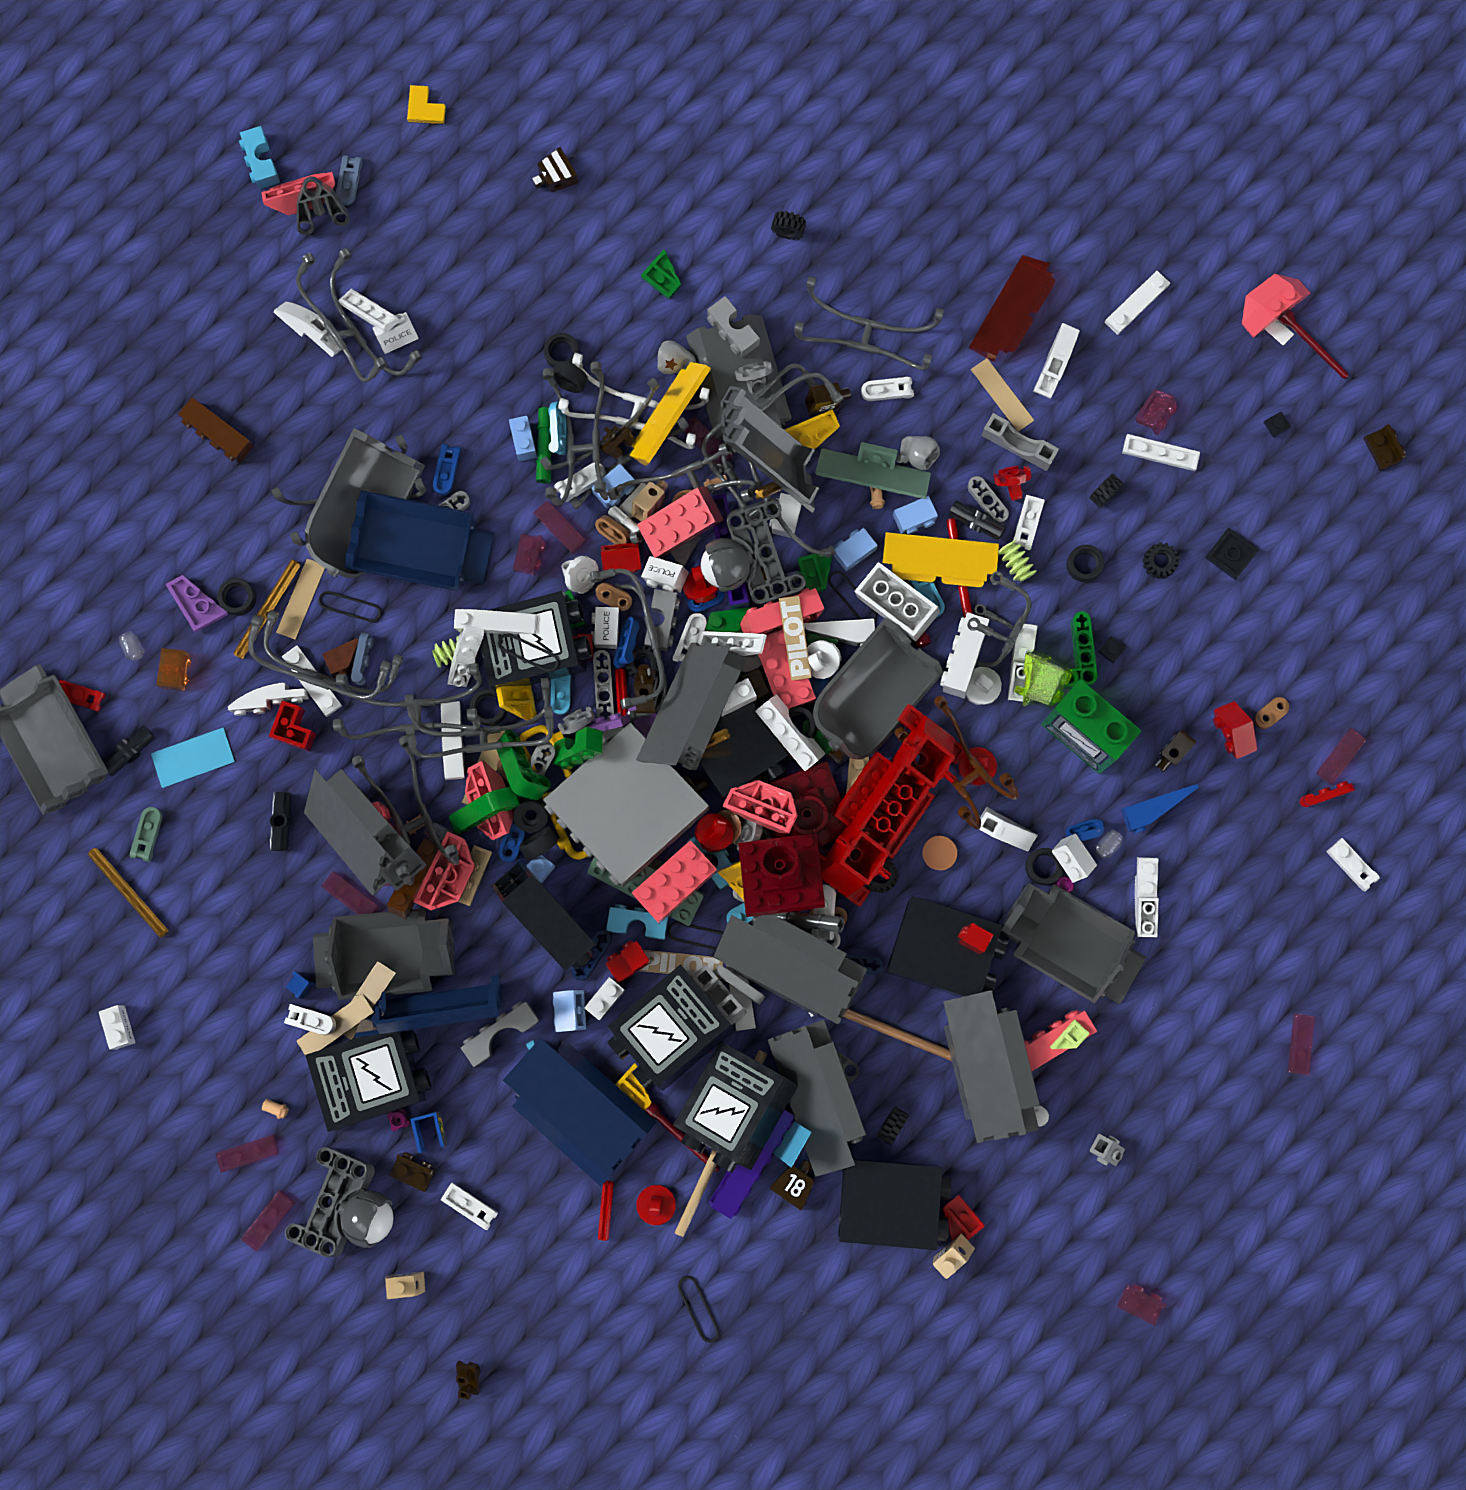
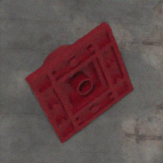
(814, 792)
(781, 875)

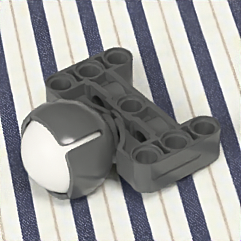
(730, 561)
(354, 1213)

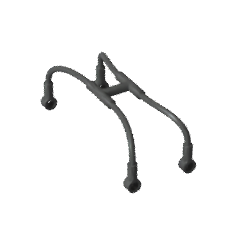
(869, 324)
(379, 363)
(808, 377)
(683, 425)
(724, 449)
(599, 486)
(281, 498)
(828, 552)
(994, 617)
(314, 677)
(627, 703)
(338, 725)
(481, 732)
(449, 852)

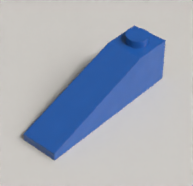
(1146, 812)

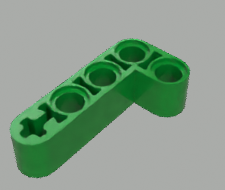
(1082, 649)
(518, 769)
(483, 809)

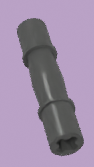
(812, 921)

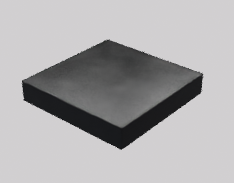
(1231, 553)

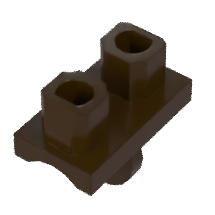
(614, 438)
(467, 1379)

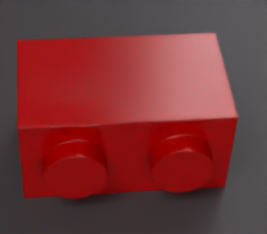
(621, 556)
(975, 938)

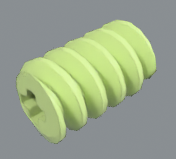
(1016, 561)
(445, 652)

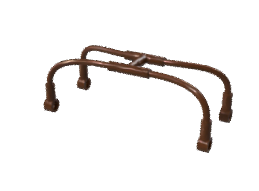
(1005, 779)

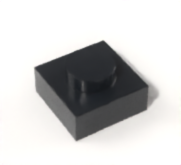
(1277, 424)
(1111, 649)

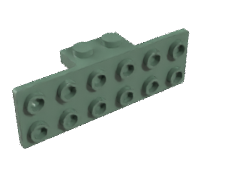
(875, 469)
(683, 913)

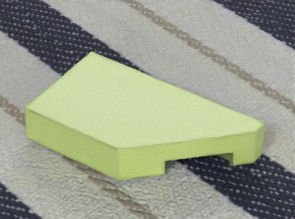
(1071, 1037)

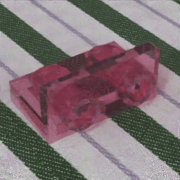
(1157, 411)
(528, 554)
(1140, 1304)

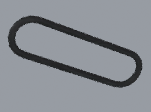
(829, 580)
(353, 599)
(532, 645)
(689, 942)
(690, 1312)

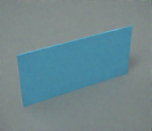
(192, 757)
(792, 1144)

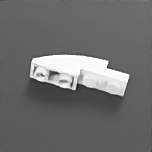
(307, 322)
(1056, 361)
(1023, 643)
(464, 654)
(260, 699)
(1146, 897)

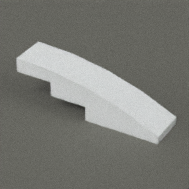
(452, 763)

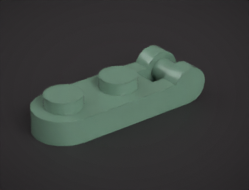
(146, 834)

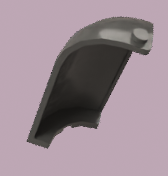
(361, 466)
(872, 690)

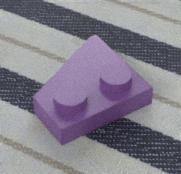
(615, 721)

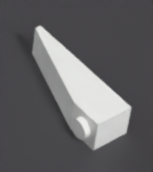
(495, 621)
(848, 631)
(742, 643)

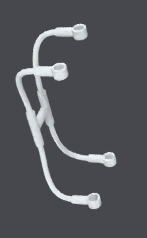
(638, 400)

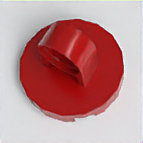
(1013, 479)
(698, 588)
(984, 757)
(714, 832)
(656, 1205)

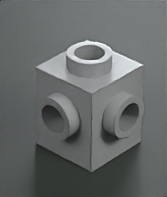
(1107, 1150)

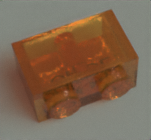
(173, 669)

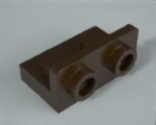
(1385, 447)
(412, 1172)

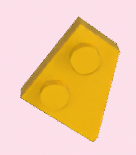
(517, 700)
(634, 1089)

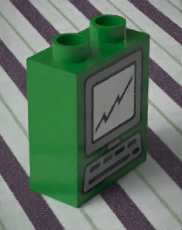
(1090, 727)

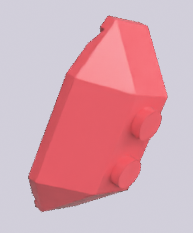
(284, 196)
(1271, 301)
(480, 781)
(763, 805)
(445, 881)

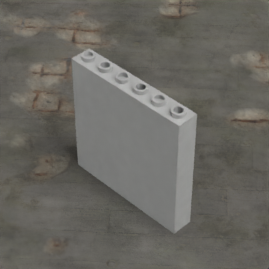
(625, 807)

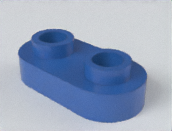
(706, 605)
(1086, 830)
(511, 843)

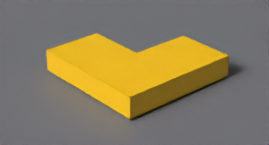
(420, 110)

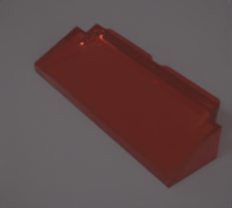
(1010, 313)

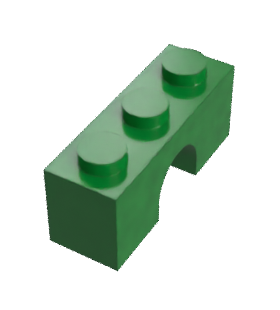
(574, 752)

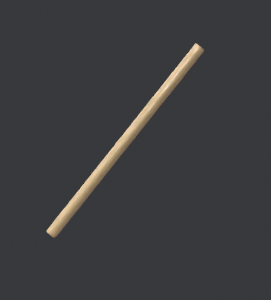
(703, 1180)

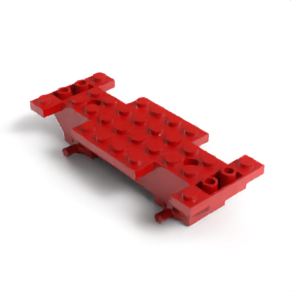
(887, 805)

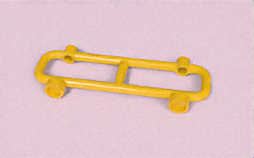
(563, 841)

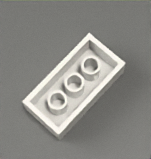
(897, 601)
(964, 659)

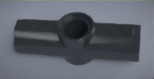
(977, 520)
(128, 750)
(280, 834)

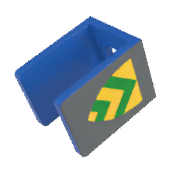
(417, 1131)

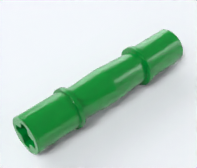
(544, 439)

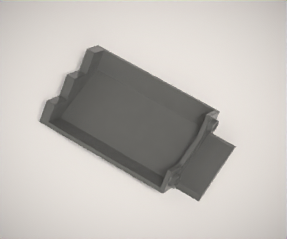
(716, 353)
(767, 446)
(47, 740)

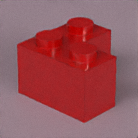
(1236, 728)
(288, 730)
(627, 962)

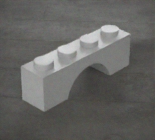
(1035, 451)
(479, 1048)

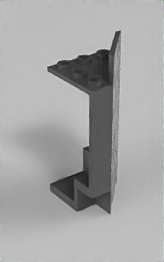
(692, 706)
(359, 832)
(1073, 943)
(409, 947)
(791, 964)
(991, 1067)
(822, 1095)

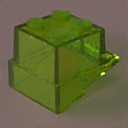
(1043, 679)

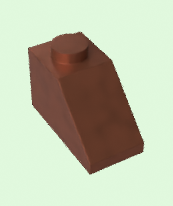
(341, 659)

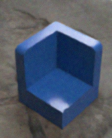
(299, 985)

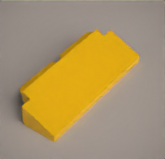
(668, 412)
(951, 559)

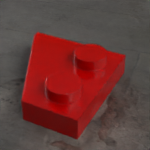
(962, 1218)

